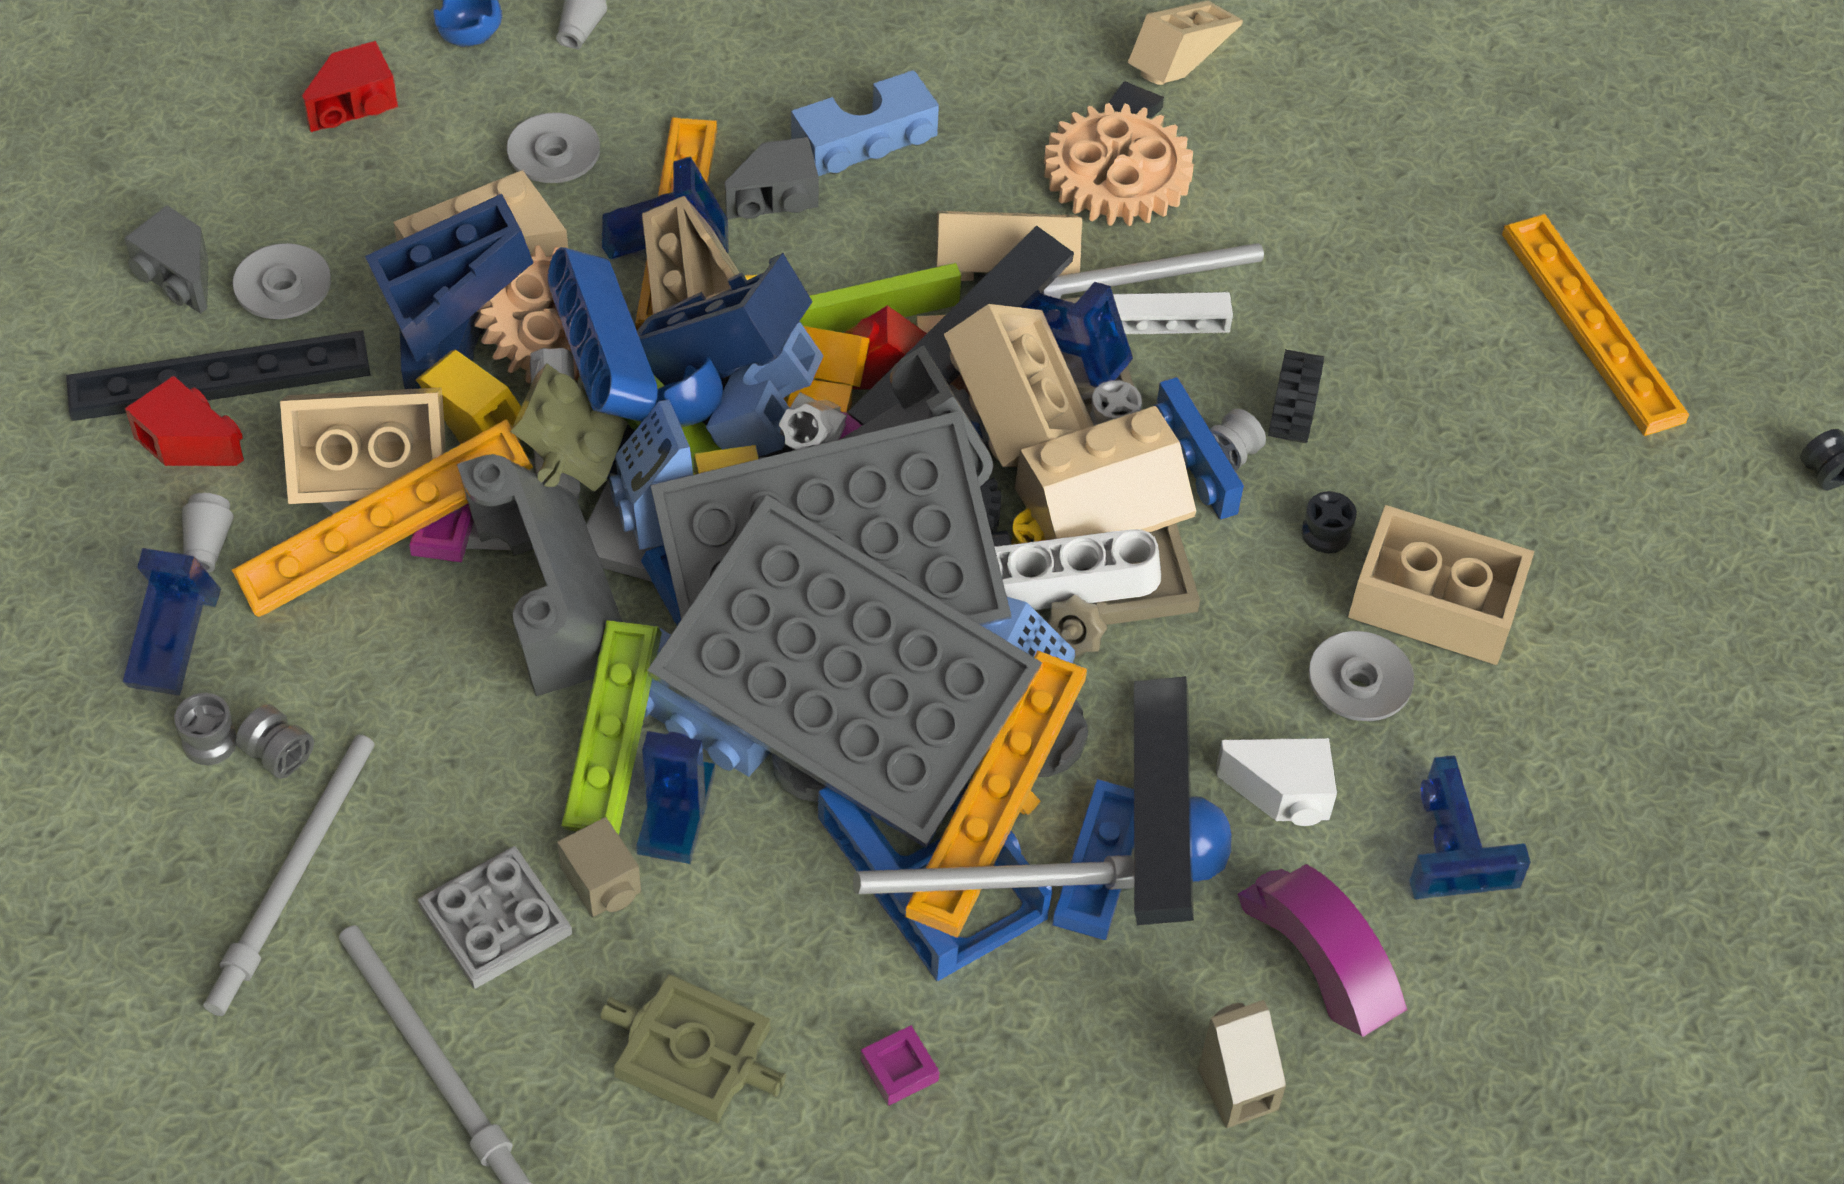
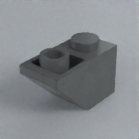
(774, 180)
(173, 256)

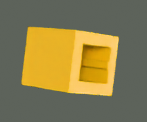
(470, 396)

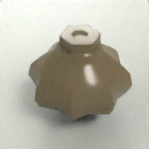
(1078, 624)

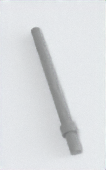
(1156, 269)
(1114, 872)
(243, 957)
(487, 1140)

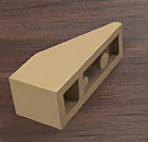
(1180, 39)

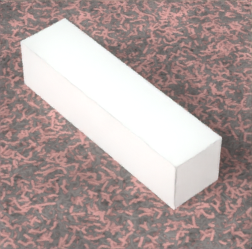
(1175, 312)

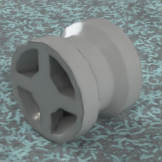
(1112, 399)
(1239, 436)

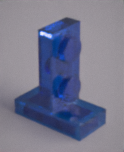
(624, 226)
(1089, 331)
(168, 620)
(675, 795)
(1459, 859)

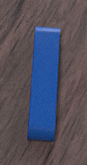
(601, 335)

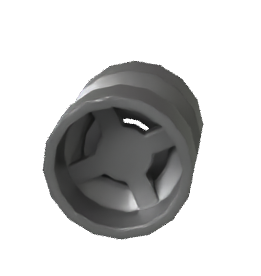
(205, 728)
(272, 739)

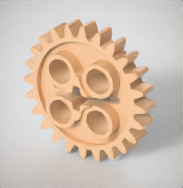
(1118, 164)
(524, 317)

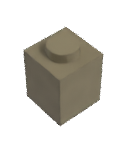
(600, 868)

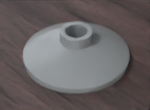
(553, 147)
(285, 266)
(1364, 659)

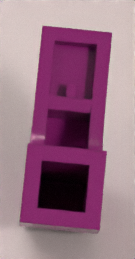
(1335, 942)

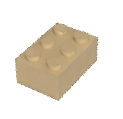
(1441, 584)

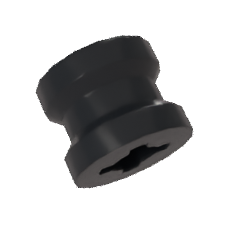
(1826, 457)
(1322, 511)

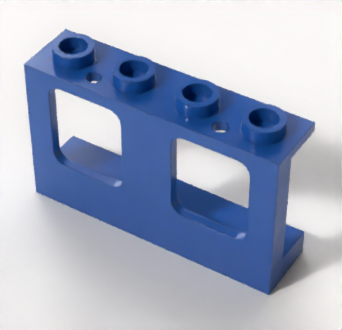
(940, 952)

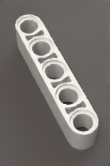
(1059, 565)

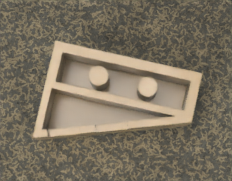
(529, 208)
(683, 255)

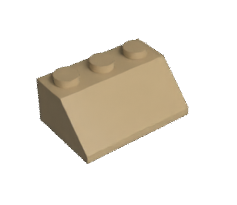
(984, 238)
(1016, 379)
(357, 441)
(1107, 478)

